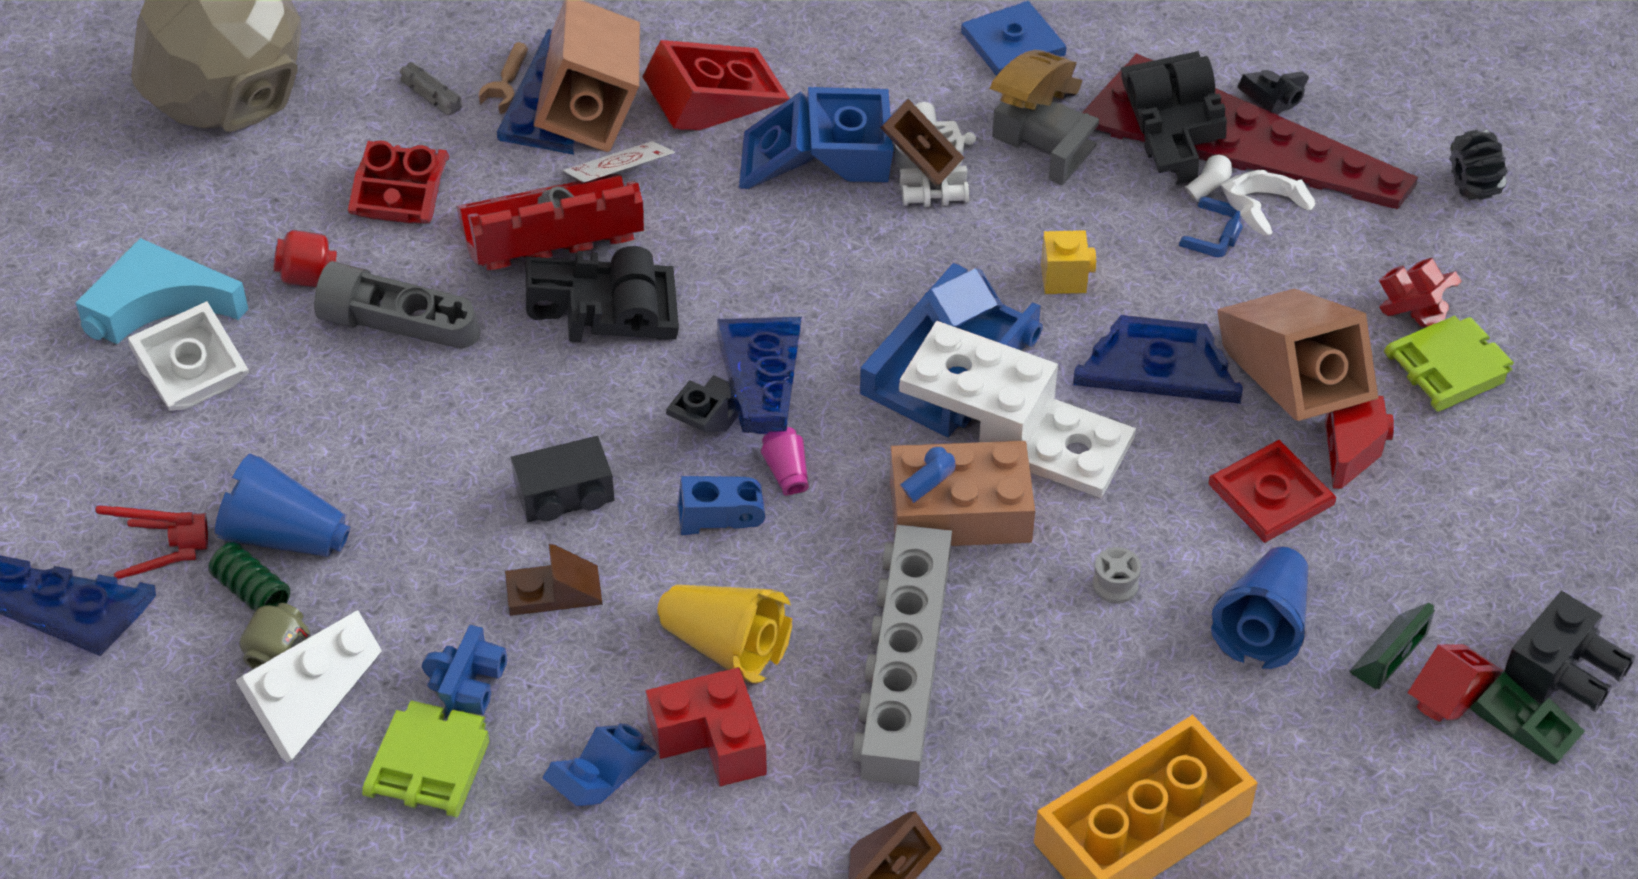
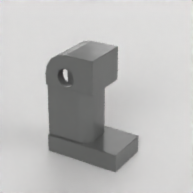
(1049, 128)

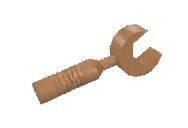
(501, 88)

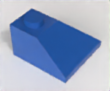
(848, 131)
(776, 143)

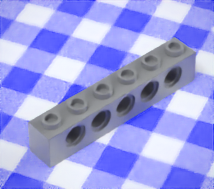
(917, 588)

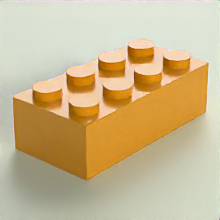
(1147, 808)

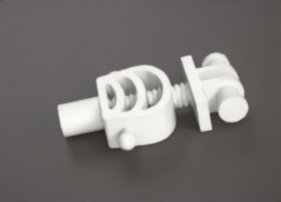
(916, 185)

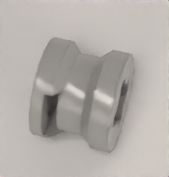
(1111, 565)

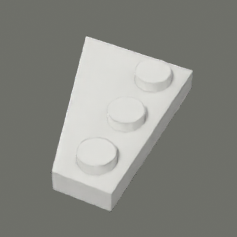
(308, 681)

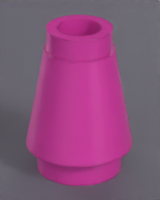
(786, 460)

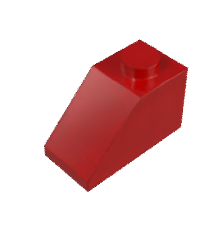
(1356, 438)
(1452, 681)

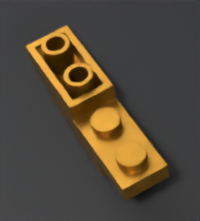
(1035, 79)

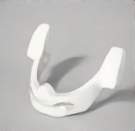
(1261, 181)

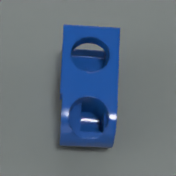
(719, 503)

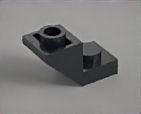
(705, 407)

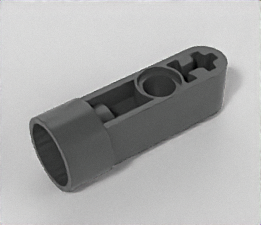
(354, 296)

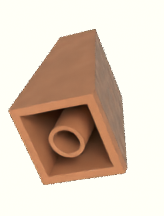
(589, 74)
(1302, 351)

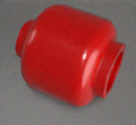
(302, 257)

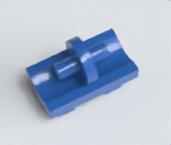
(455, 672)

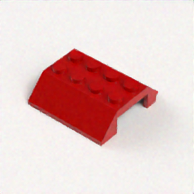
(521, 227)

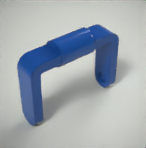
(1229, 235)

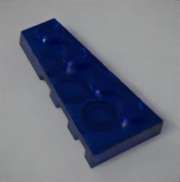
(69, 606)

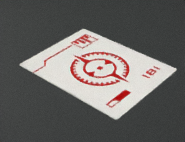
(618, 161)

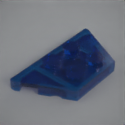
(1160, 360)

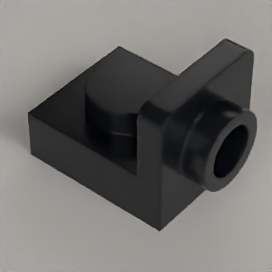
(1274, 91)

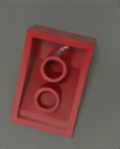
(710, 83)

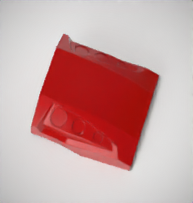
(397, 182)

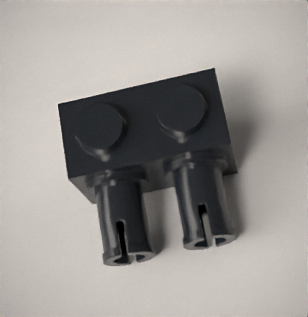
(1554, 645)

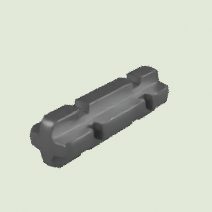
(430, 88)

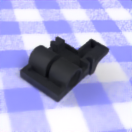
(1176, 110)
(612, 297)

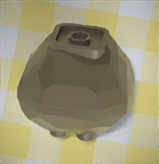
(217, 59)

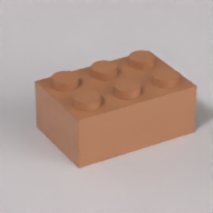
(980, 502)

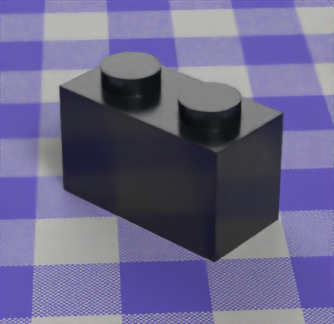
(563, 479)

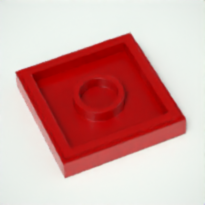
(1272, 490)

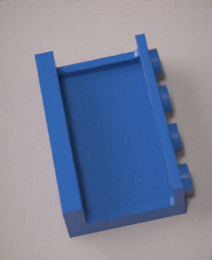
(885, 367)

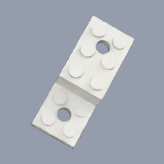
(1016, 402)

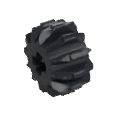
(1478, 164)

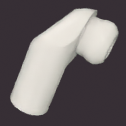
(1215, 172)

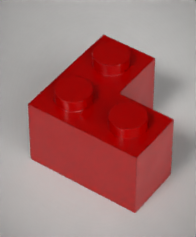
(712, 715)

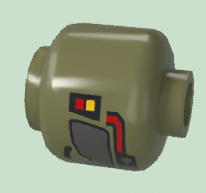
(272, 633)

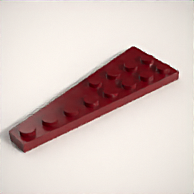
(1272, 144)

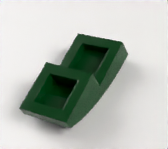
(1538, 727)

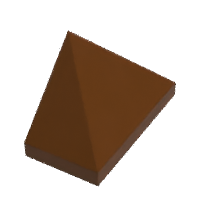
(922, 142)
(894, 851)

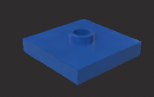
(1009, 33)

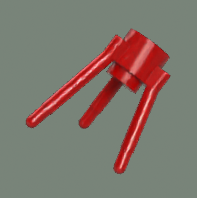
(185, 531)

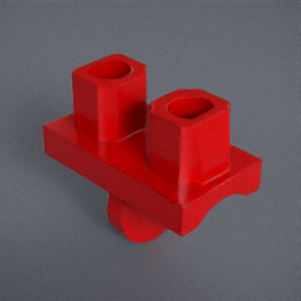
(1418, 291)

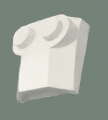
(188, 357)

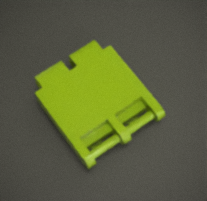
(1451, 361)
(428, 758)

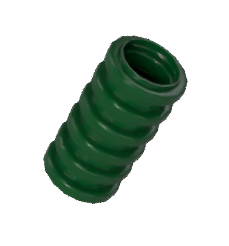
(247, 577)

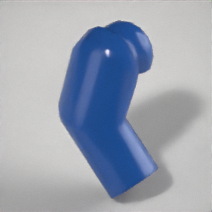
(937, 468)

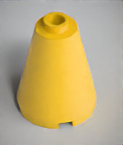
(729, 624)

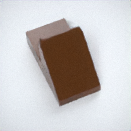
(559, 586)

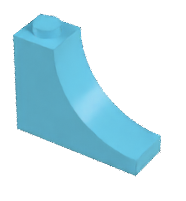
(154, 285)

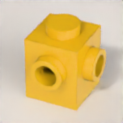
(1066, 262)

